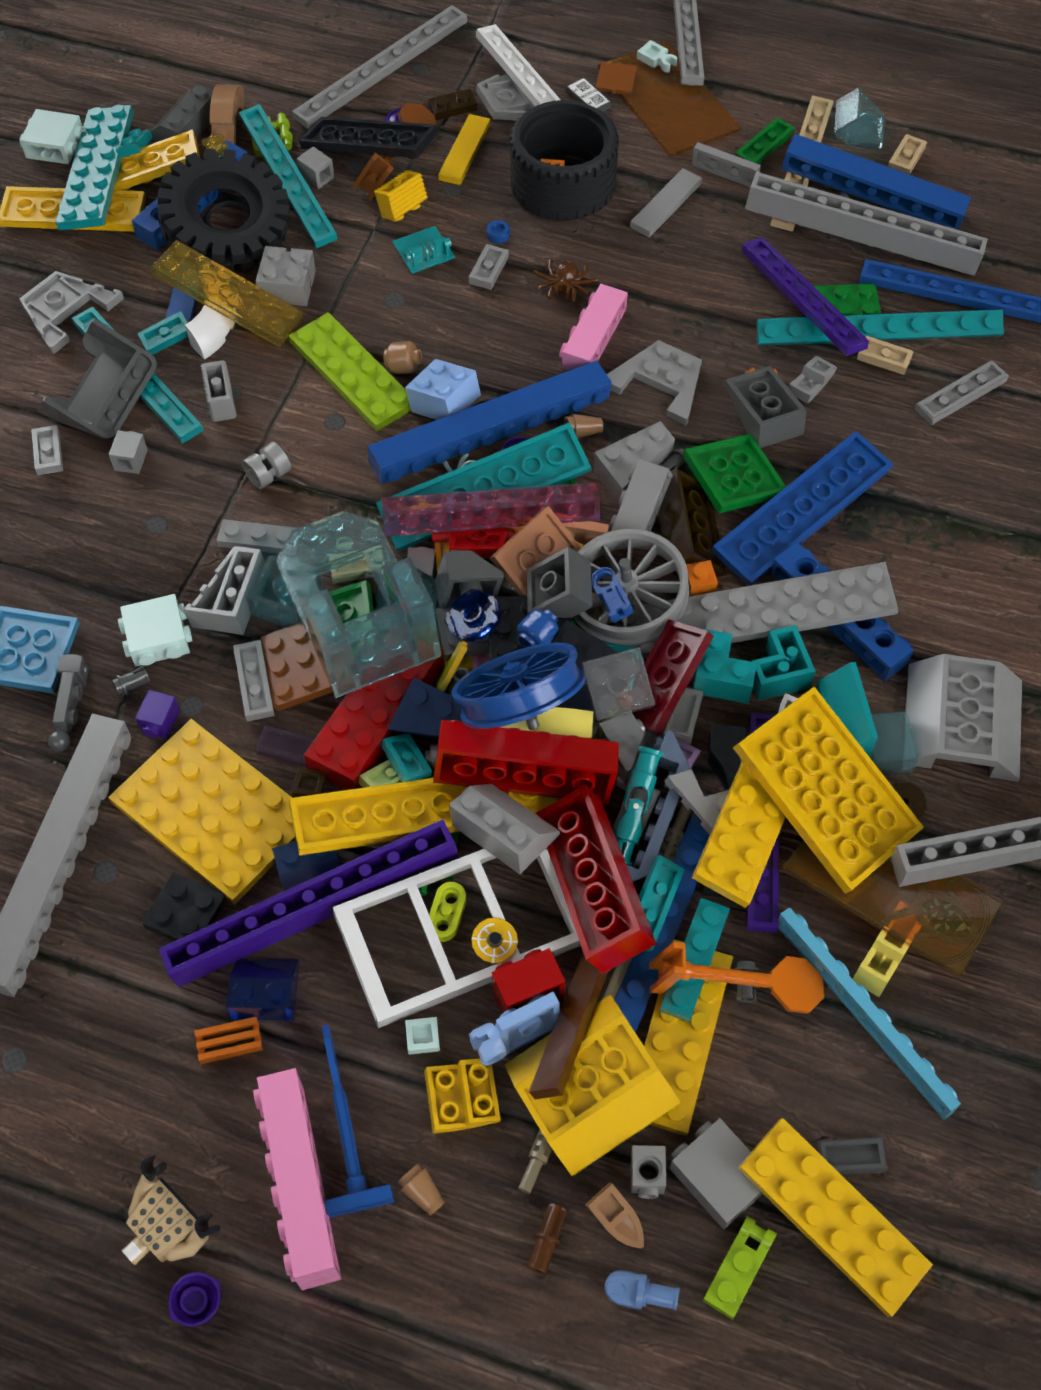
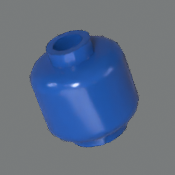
(538, 628)

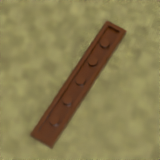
(568, 1032)

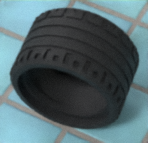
(563, 129)

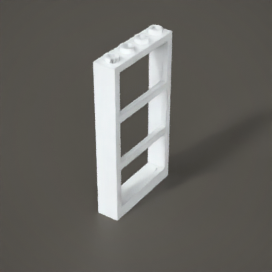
(364, 966)

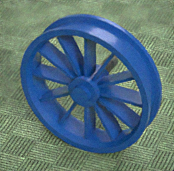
(519, 686)

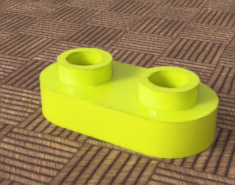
(446, 913)

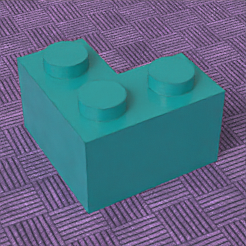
(785, 668)
(724, 676)

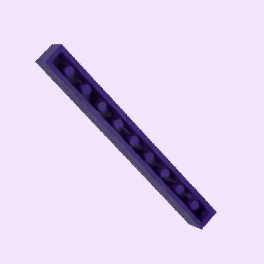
(305, 904)

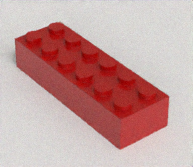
(355, 731)
(525, 761)
(596, 881)

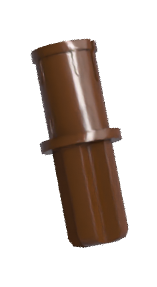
(547, 1239)

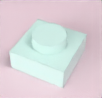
(422, 1035)

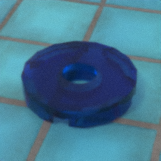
(482, 624)

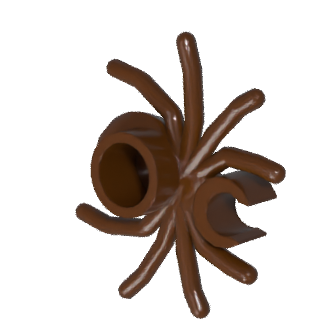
(565, 279)

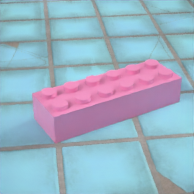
(298, 1180)

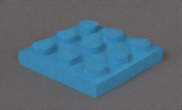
(33, 647)

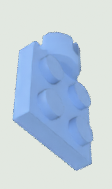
(515, 1028)

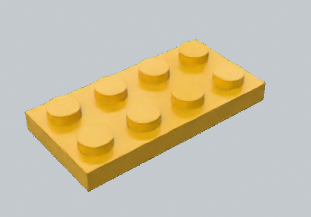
(155, 160)

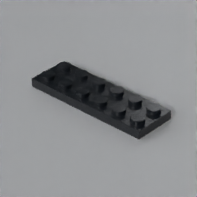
(369, 137)

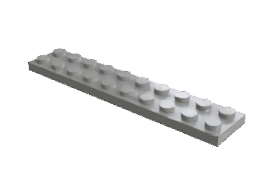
(799, 601)

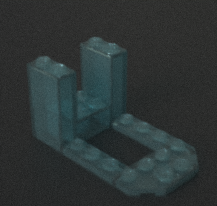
(374, 643)

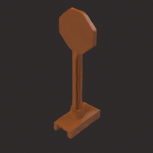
(379, 168)

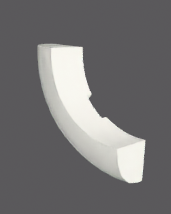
(208, 331)

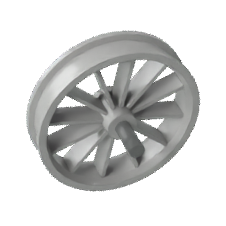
(636, 585)

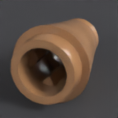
(584, 425)
(421, 1189)

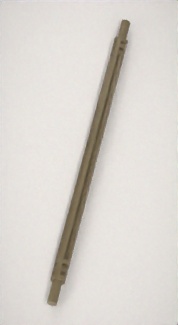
(541, 1149)

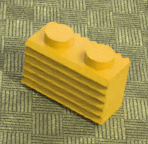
(401, 195)

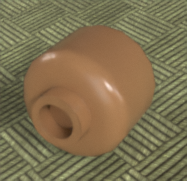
(402, 357)

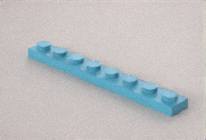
(874, 1020)

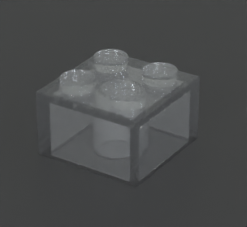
(618, 684)

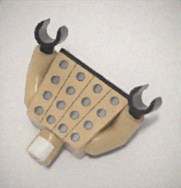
(163, 1220)

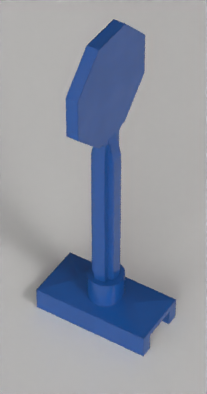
(358, 1195)

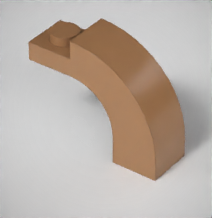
(224, 106)

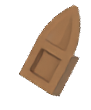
(617, 1216)

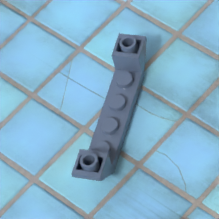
(676, 763)

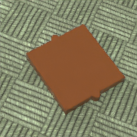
(616, 78)

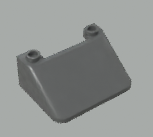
(109, 385)

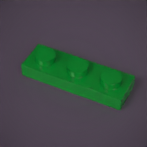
(766, 141)

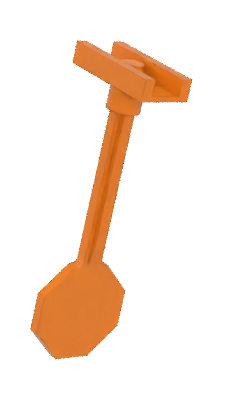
(791, 981)

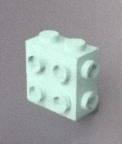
(51, 136)
(154, 630)

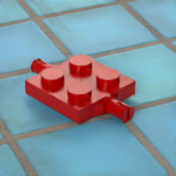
(481, 541)

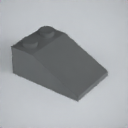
(766, 406)

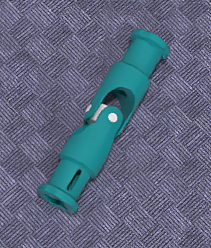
(629, 826)

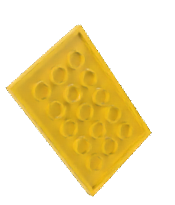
(828, 789)
(209, 810)

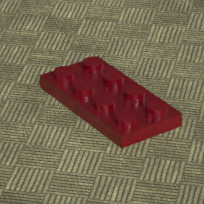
(671, 669)

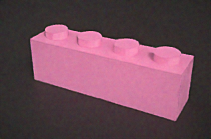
(594, 327)

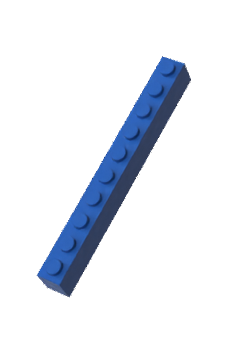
(488, 422)

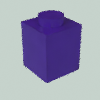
(157, 714)

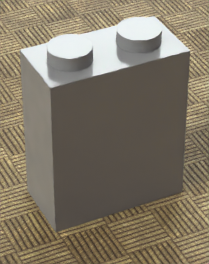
(711, 1172)

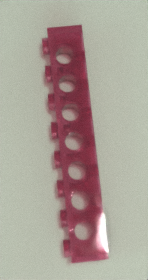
(488, 508)

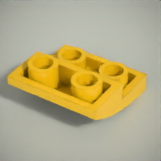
(461, 1096)

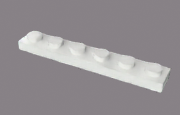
(515, 65)

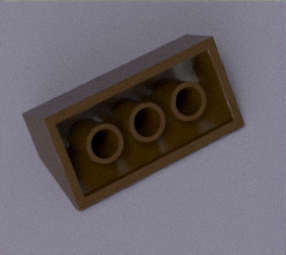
(689, 521)

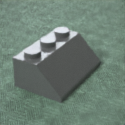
(188, 113)

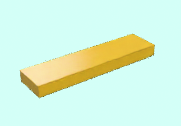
(464, 149)

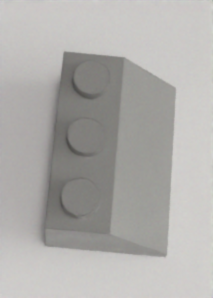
(501, 825)

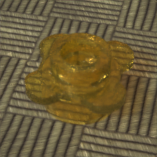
(215, 142)

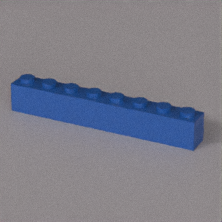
(875, 182)

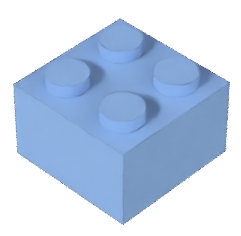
(443, 390)

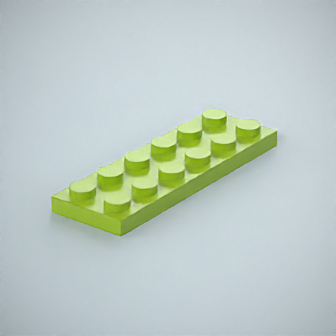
(352, 371)

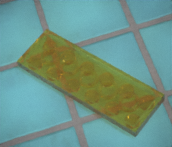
(227, 293)

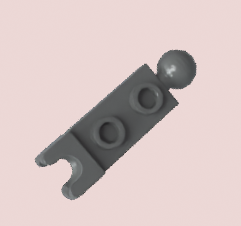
(73, 677)

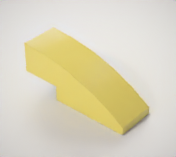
(561, 722)
(880, 963)

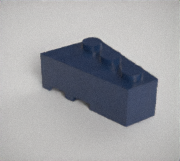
(423, 710)

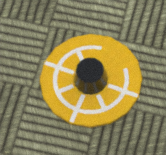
(494, 940)

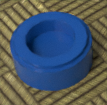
(498, 231)

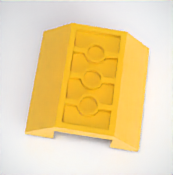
(608, 1094)

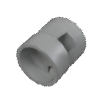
(269, 463)

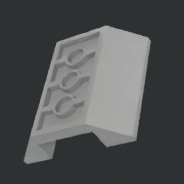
(965, 713)

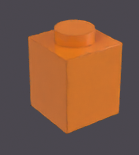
(701, 578)

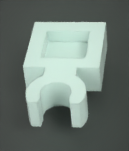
(655, 54)

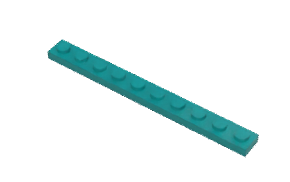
(887, 327)

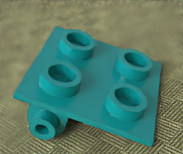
(424, 249)

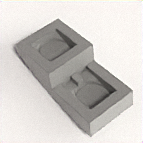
(812, 379)

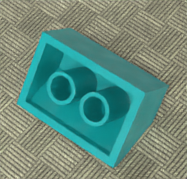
(848, 700)

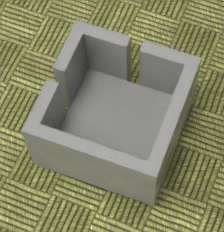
(287, 274)

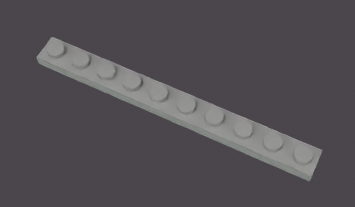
(379, 66)

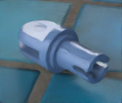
(635, 1291)

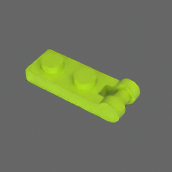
(739, 1269)

